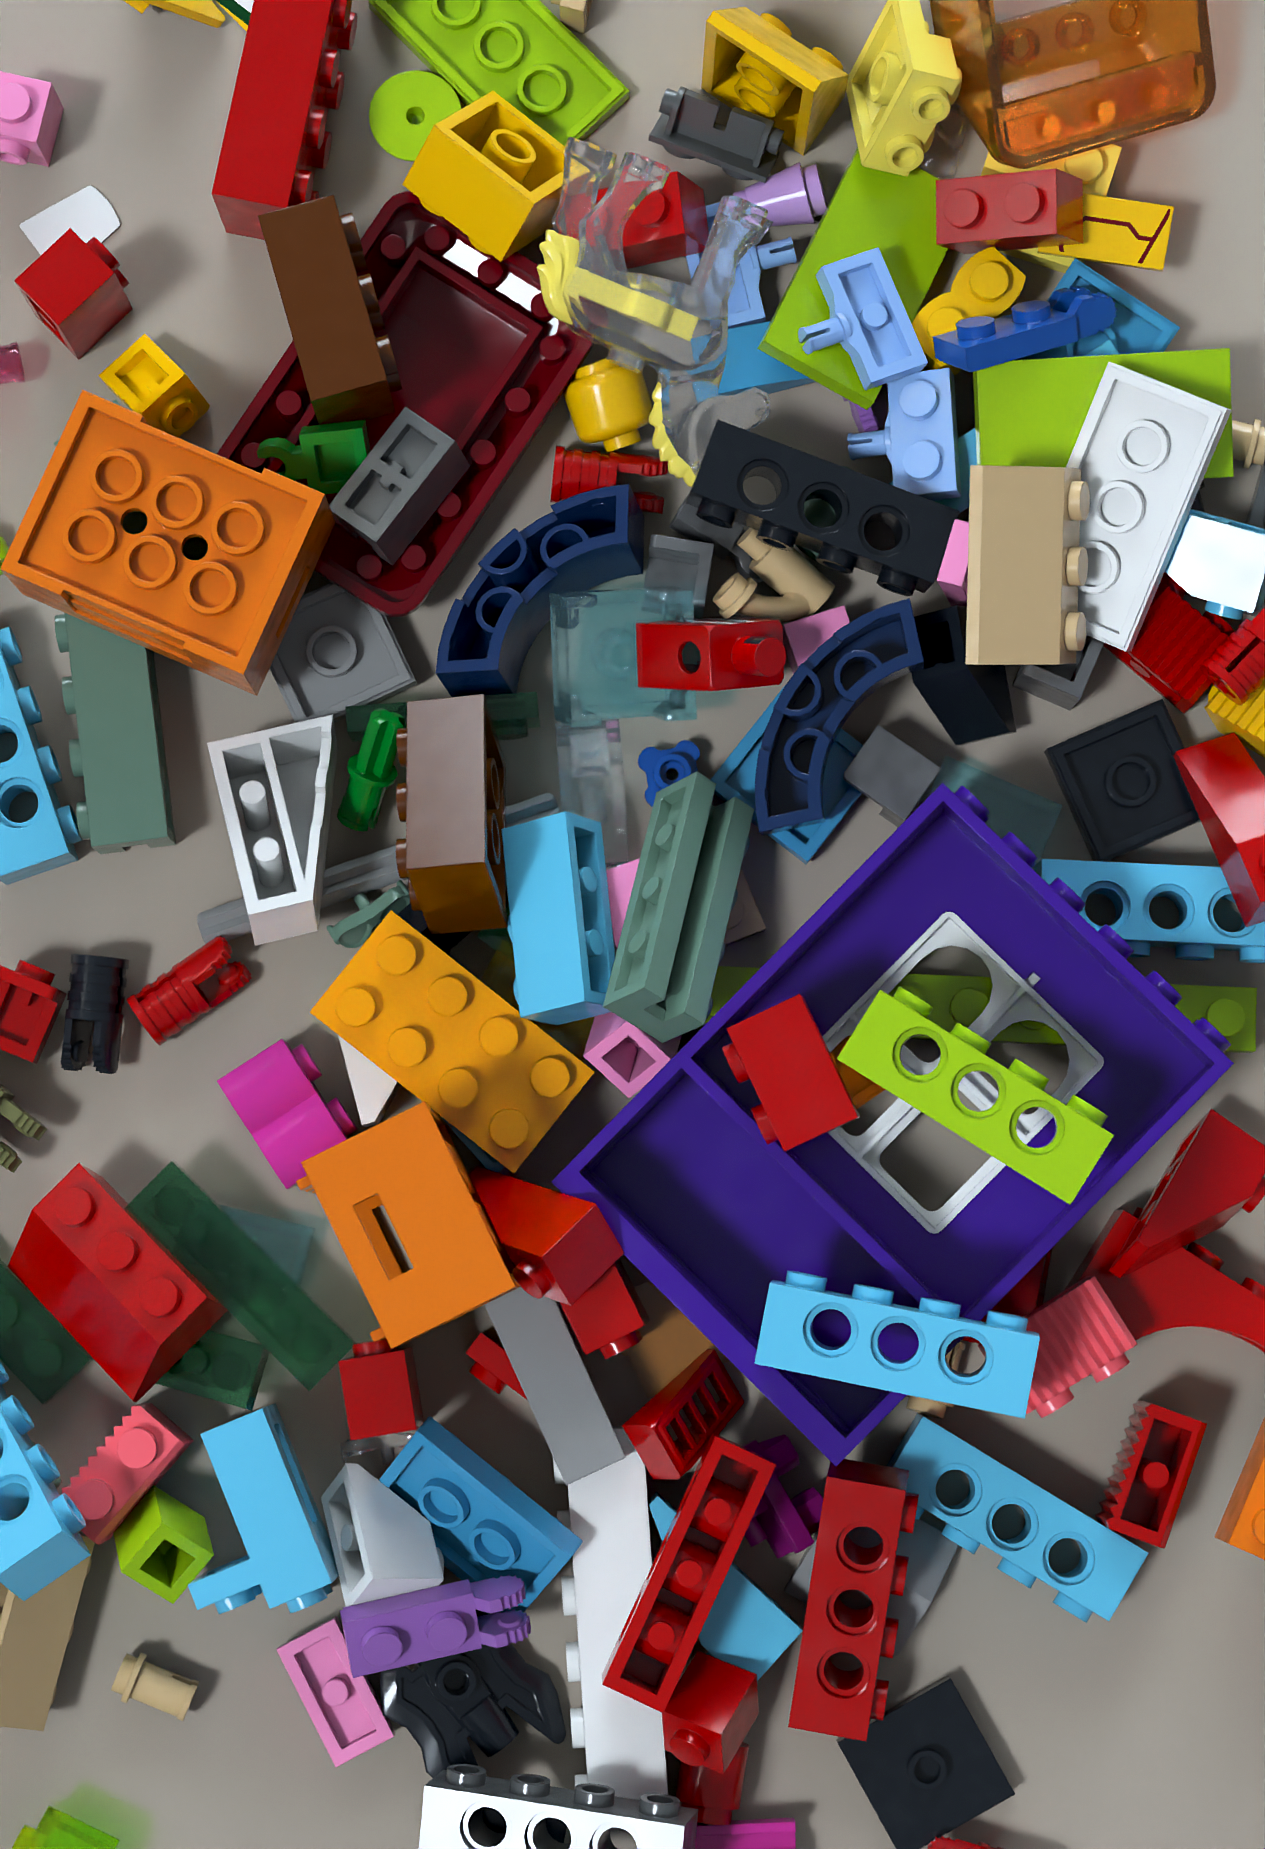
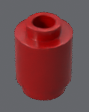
(712, 1791)

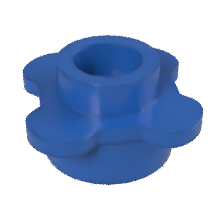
(657, 763)

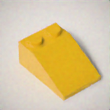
(765, 71)

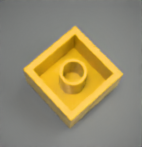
(490, 175)

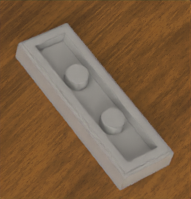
(555, 1384)

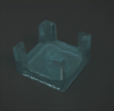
(598, 655)

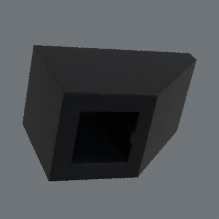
(965, 698)

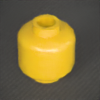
(608, 404)

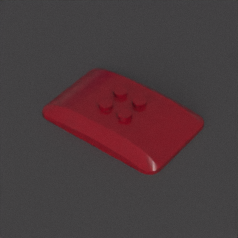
(471, 360)

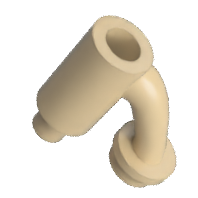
(787, 572)

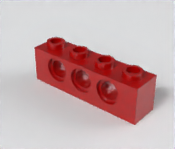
(687, 1572)
(823, 1695)

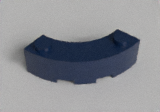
(508, 602)
(817, 705)

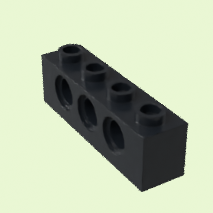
(917, 523)

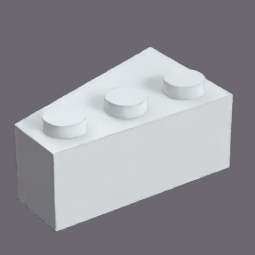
(277, 819)

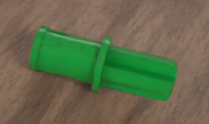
(371, 772)

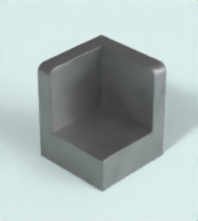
(681, 565)
(1060, 683)
(891, 775)

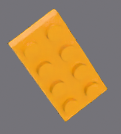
(452, 1041)

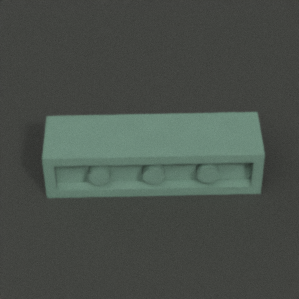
(118, 740)
(679, 909)

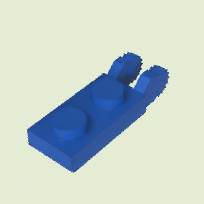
(1027, 331)

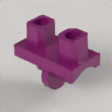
(778, 1519)

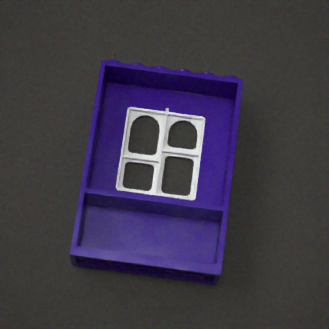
(725, 1214)

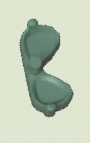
(357, 927)

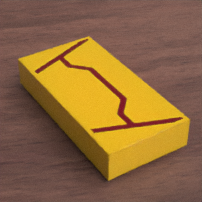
(1120, 233)

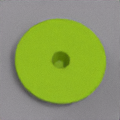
(408, 109)

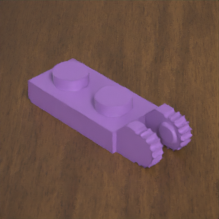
(433, 1623)

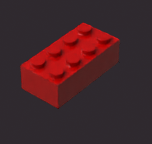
(281, 109)

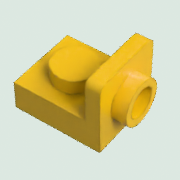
(155, 388)

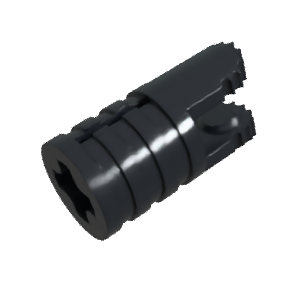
(95, 997)

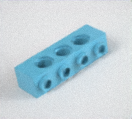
(49, 835)
(1136, 884)
(997, 1386)
(46, 1535)
(1106, 1559)

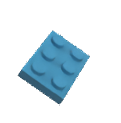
(478, 1514)

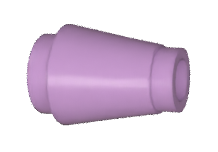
(789, 196)

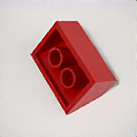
(111, 1282)

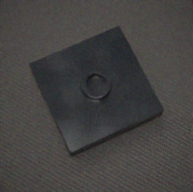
(1124, 782)
(926, 1767)

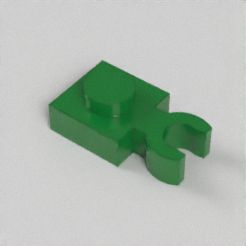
(326, 454)

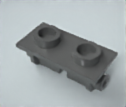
(689, 130)

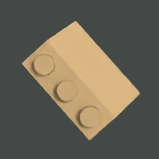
(1025, 565)
(34, 1645)

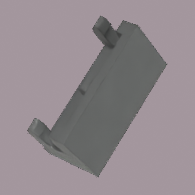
(399, 485)

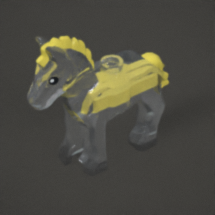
(648, 317)

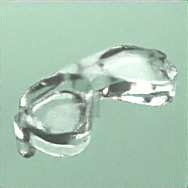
(952, 131)
(385, 1442)

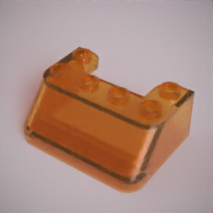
(1077, 72)

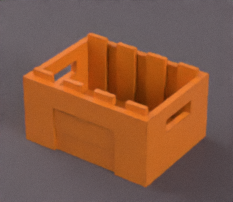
(205, 613)
(435, 1212)

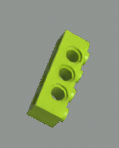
(1056, 1167)

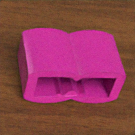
(285, 1109)

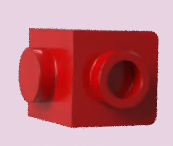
(27, 1009)
(493, 1365)

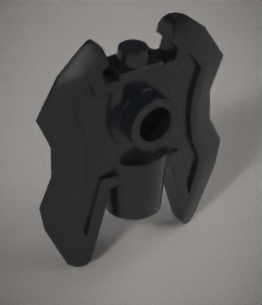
(466, 1698)

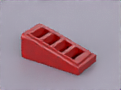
(648, 1429)

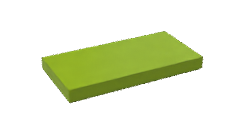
(509, 50)
(864, 213)
(1038, 406)

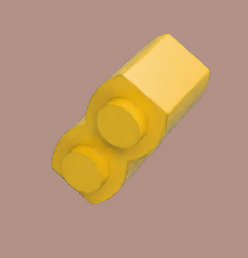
(982, 287)

